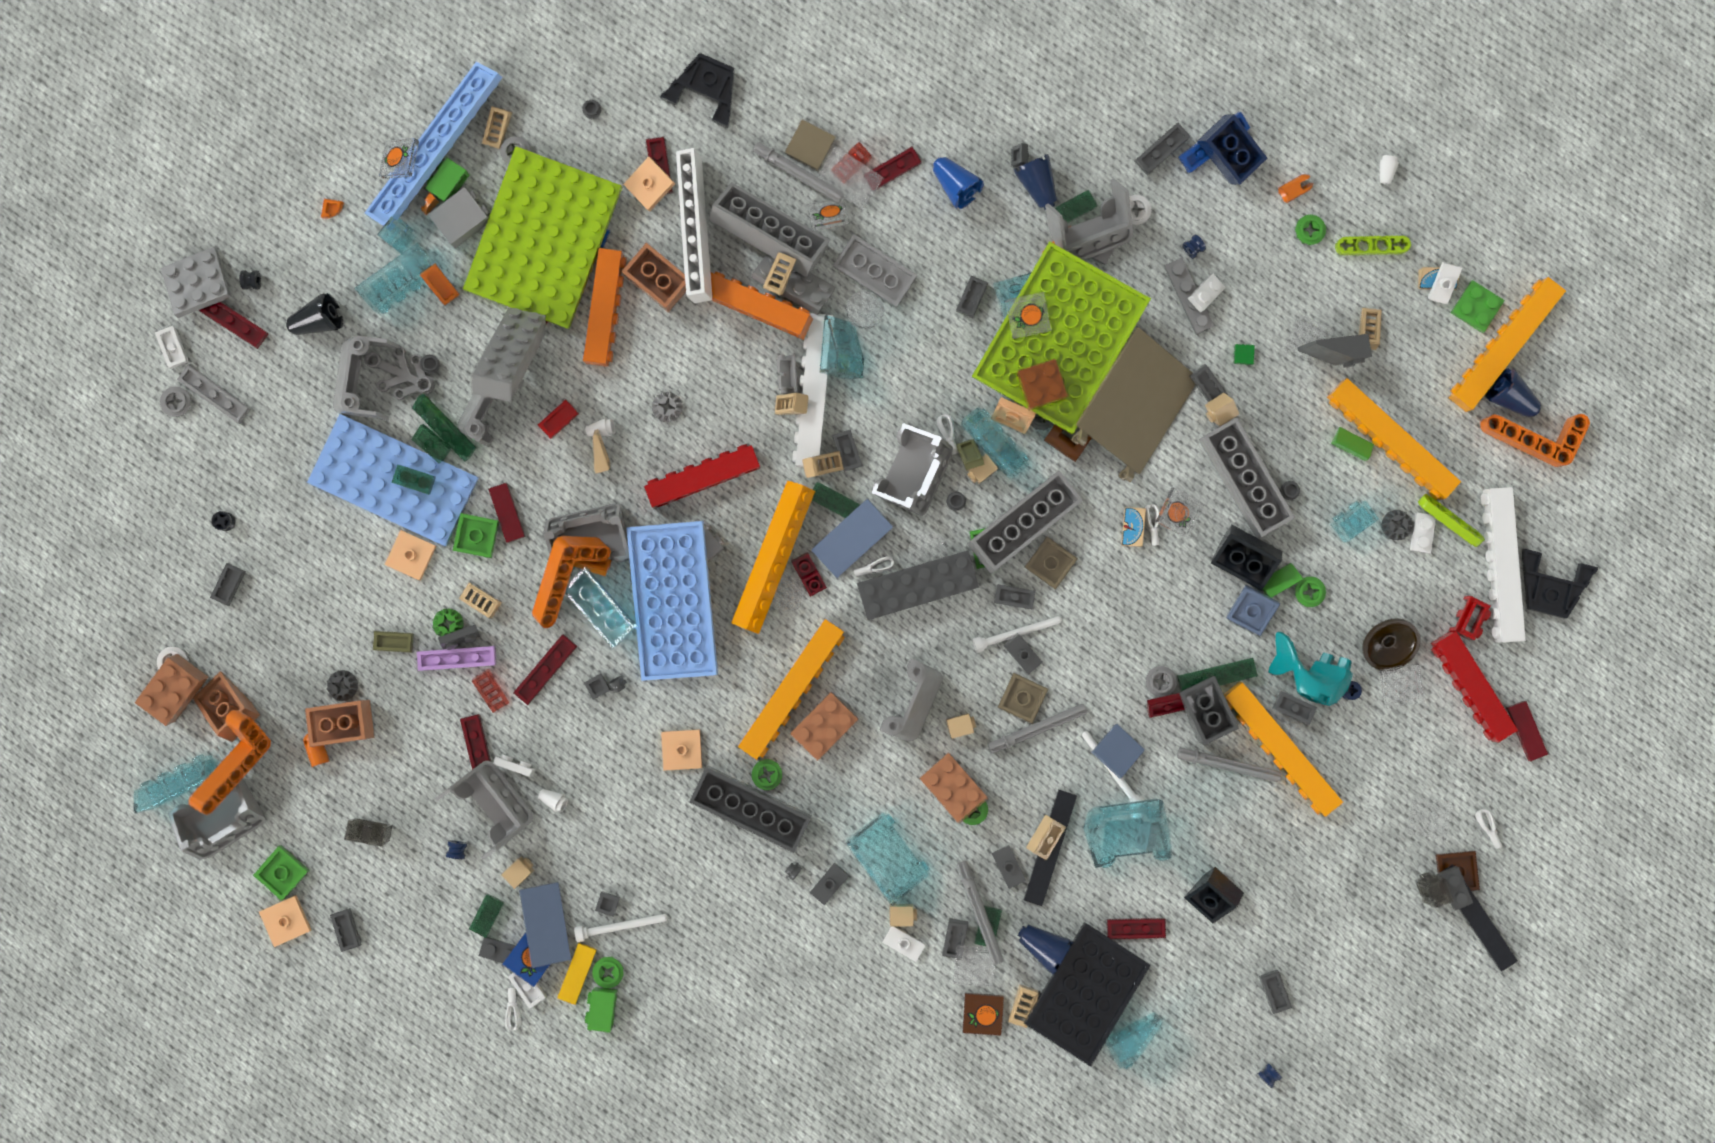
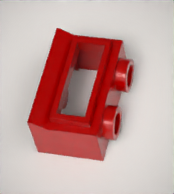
(1465, 615)

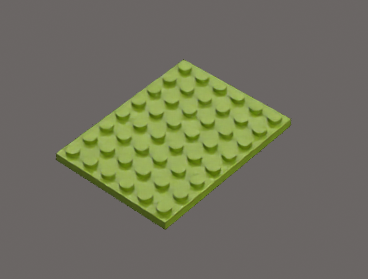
(542, 237)
(1089, 327)

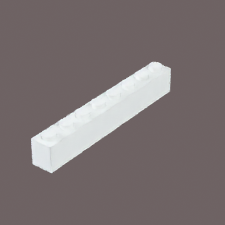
(694, 225)
(815, 386)
(1503, 565)

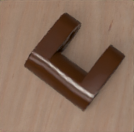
(1064, 444)

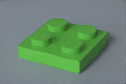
(1477, 306)
(476, 535)
(281, 872)

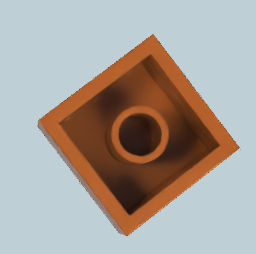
(1042, 384)

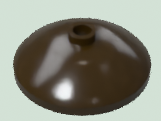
(1397, 649)

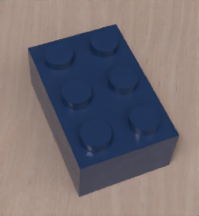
(1232, 149)

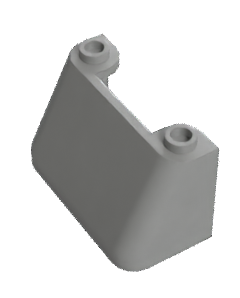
(471, 419)
(915, 470)
(599, 522)
(910, 725)
(209, 834)

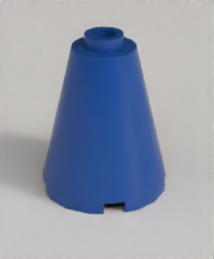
(957, 182)

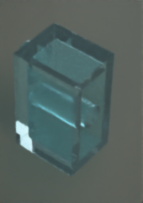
(397, 234)
(1353, 521)

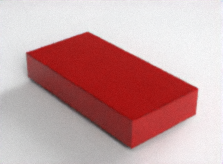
(558, 419)

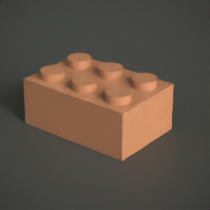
(656, 277)
(171, 689)
(824, 726)
(953, 788)

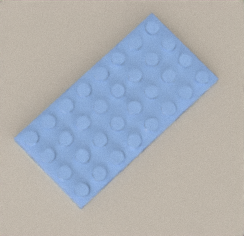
(360, 468)
(672, 600)

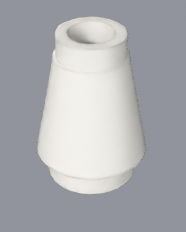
(1388, 167)
(605, 426)
(553, 800)

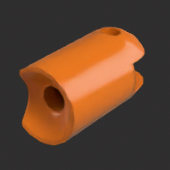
(1293, 188)
(316, 754)

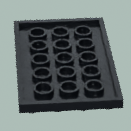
(1087, 994)

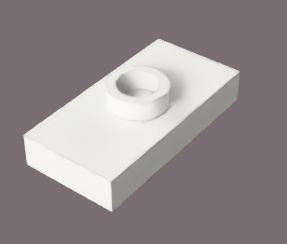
(1445, 283)
(903, 943)

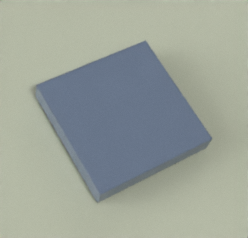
(1253, 610)
(1118, 751)

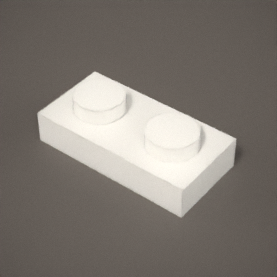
(1206, 293)
(172, 347)
(1423, 533)
(508, 763)
(529, 994)

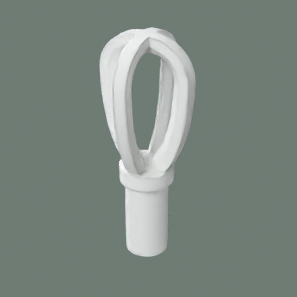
(950, 439)
(1153, 530)
(869, 568)
(1491, 833)
(512, 1003)

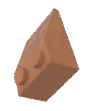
(219, 699)
(339, 723)

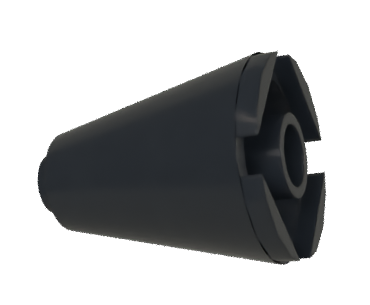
(316, 316)

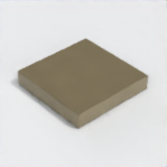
(810, 145)
(1051, 563)
(1023, 698)

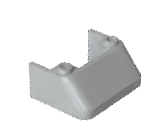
(1098, 234)
(345, 397)
(497, 801)

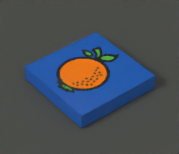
(520, 964)

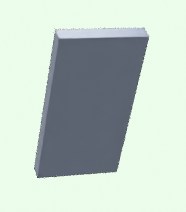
(852, 538)
(544, 925)

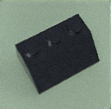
(1247, 557)

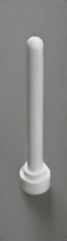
(982, 643)
(1122, 783)
(583, 933)

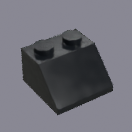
(1214, 895)

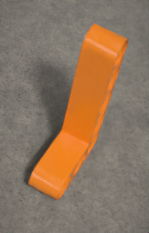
(1536, 441)
(558, 571)
(235, 766)

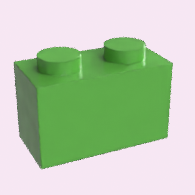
(447, 180)
(602, 1009)

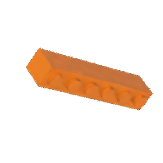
(760, 306)
(603, 307)

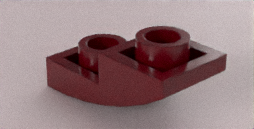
(808, 574)

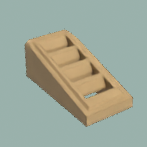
(505, 122)
(767, 285)
(1374, 339)
(791, 404)
(601, 458)
(812, 467)
(492, 609)
(1023, 990)

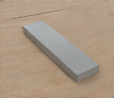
(213, 394)

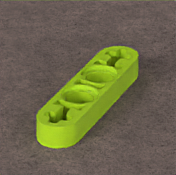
(1372, 242)
(1451, 520)

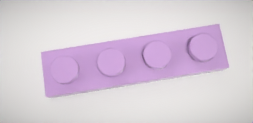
(456, 658)

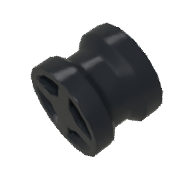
(250, 279)
(219, 518)

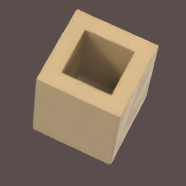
(1221, 409)
(982, 472)
(961, 725)
(518, 871)
(902, 915)

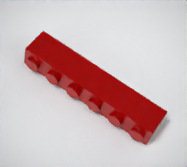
(701, 477)
(1473, 686)

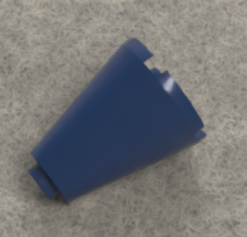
(1038, 181)
(1514, 394)
(1045, 946)

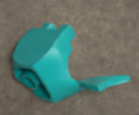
(1322, 683)

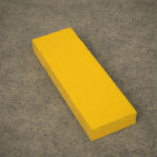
(577, 973)

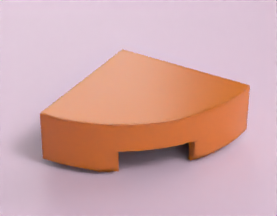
(431, 203)
(331, 208)

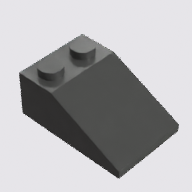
(1340, 350)
(1208, 711)

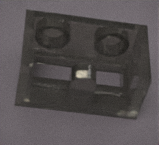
(368, 832)
(1434, 890)

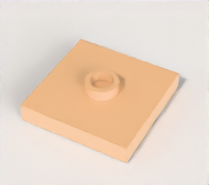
(649, 183)
(1013, 415)
(410, 555)
(681, 749)
(285, 921)

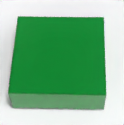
(1244, 354)

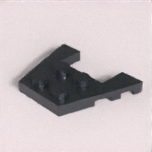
(709, 79)
(1549, 593)

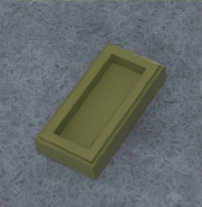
(970, 454)
(393, 641)

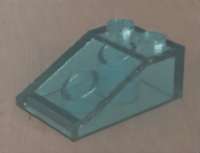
(841, 350)
(1132, 1040)

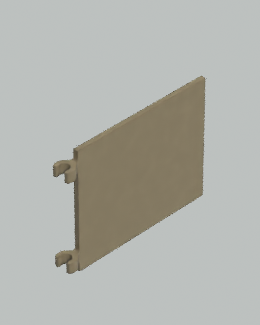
(1136, 403)

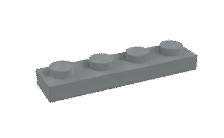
(1184, 288)

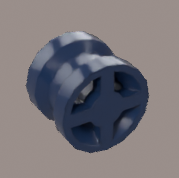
(1194, 246)
(1357, 691)
(456, 849)
(1270, 1075)

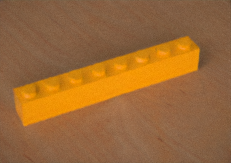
(1507, 344)
(1393, 439)
(773, 557)
(790, 690)
(1282, 748)

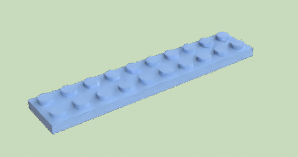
(436, 142)

